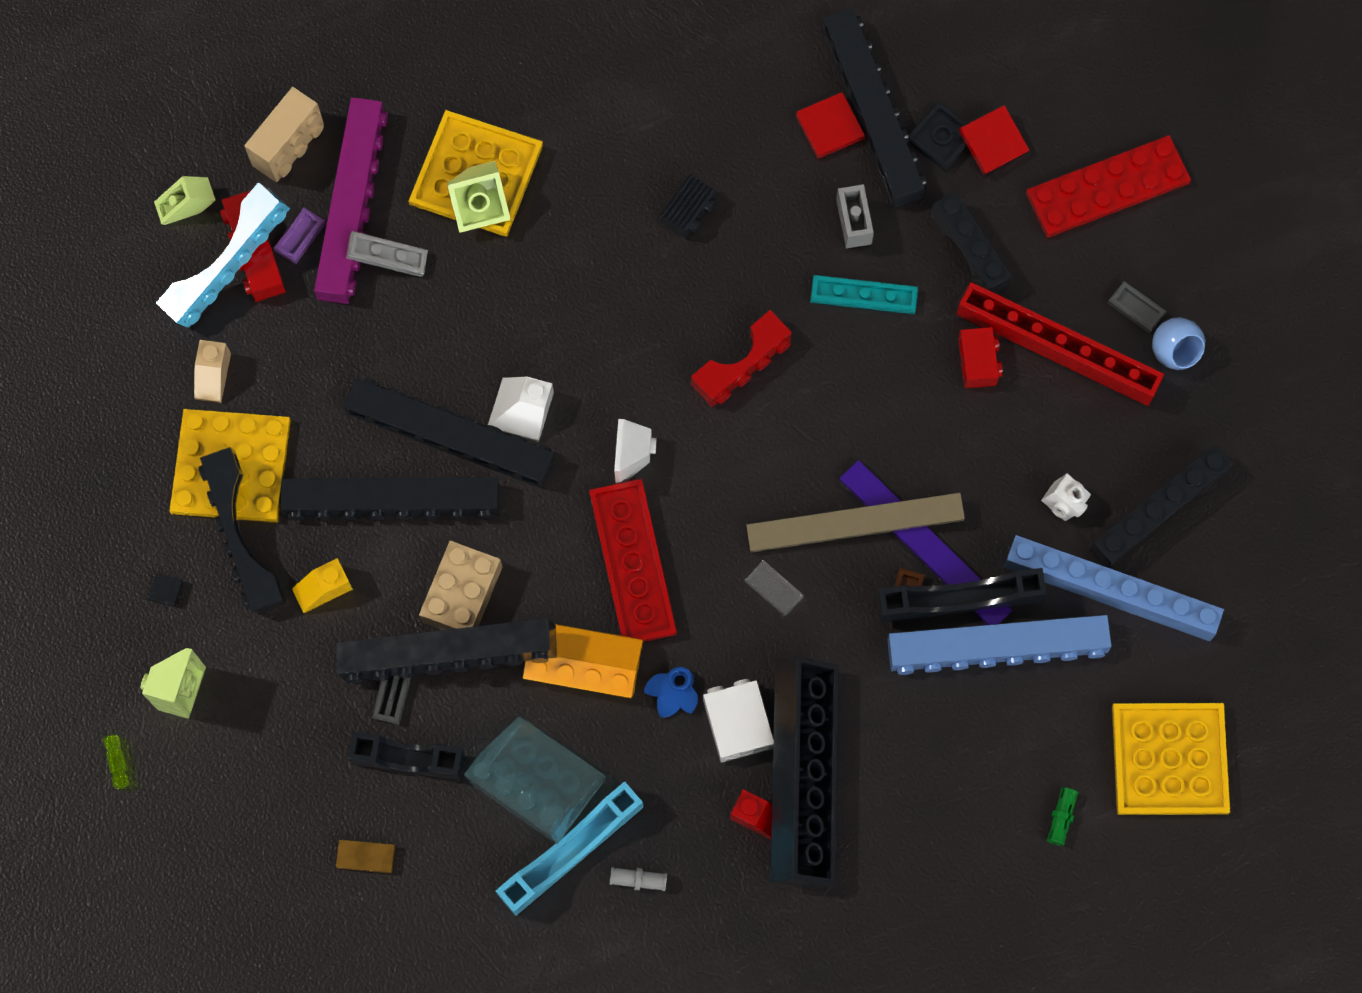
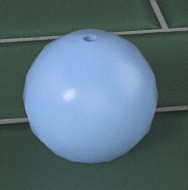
(1178, 343)

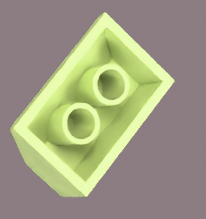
(174, 683)

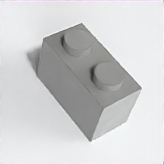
(854, 216)

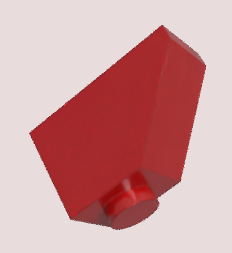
(753, 813)

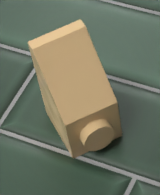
(211, 370)

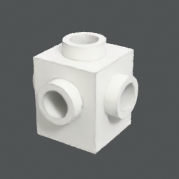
(1066, 498)

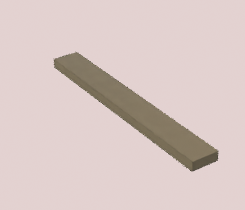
(855, 522)

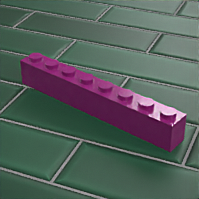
(350, 198)

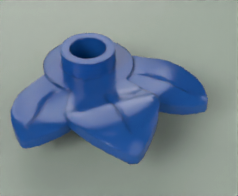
(670, 695)

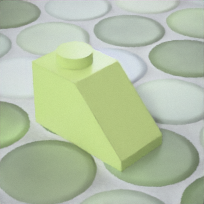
(184, 199)

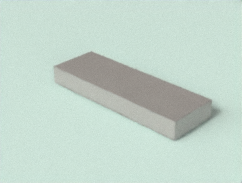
(387, 254)

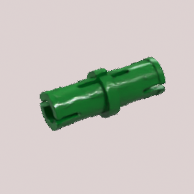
(1062, 816)

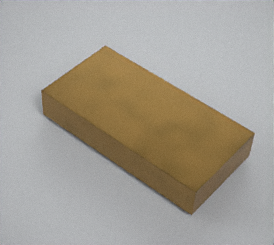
(365, 856)

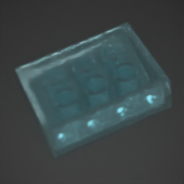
(535, 778)

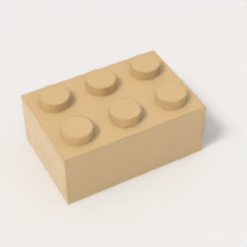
(284, 135)
(460, 588)

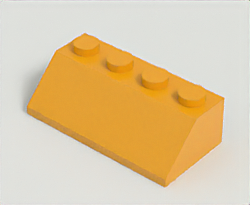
(590, 662)

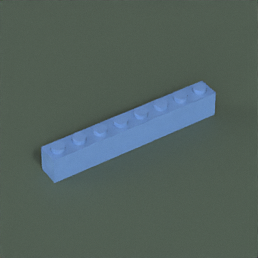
(1116, 589)
(999, 643)

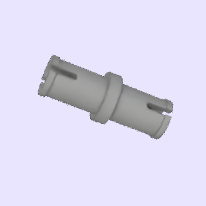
(638, 879)

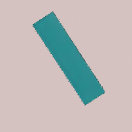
(864, 294)

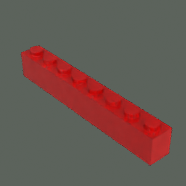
(1060, 344)

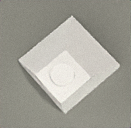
(522, 406)
(632, 449)

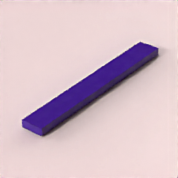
(919, 540)

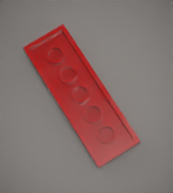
(1108, 186)
(632, 561)

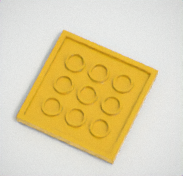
(468, 143)
(261, 451)
(1170, 759)

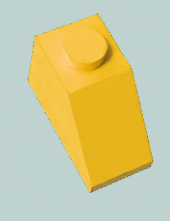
(321, 585)

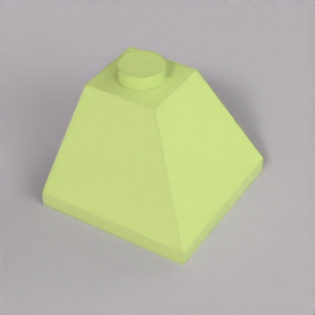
(478, 197)

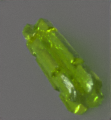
(116, 761)

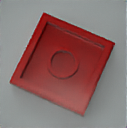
(830, 125)
(993, 140)

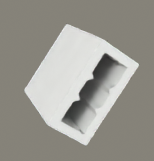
(738, 720)

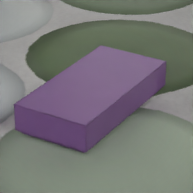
(299, 235)

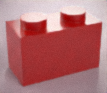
(978, 357)

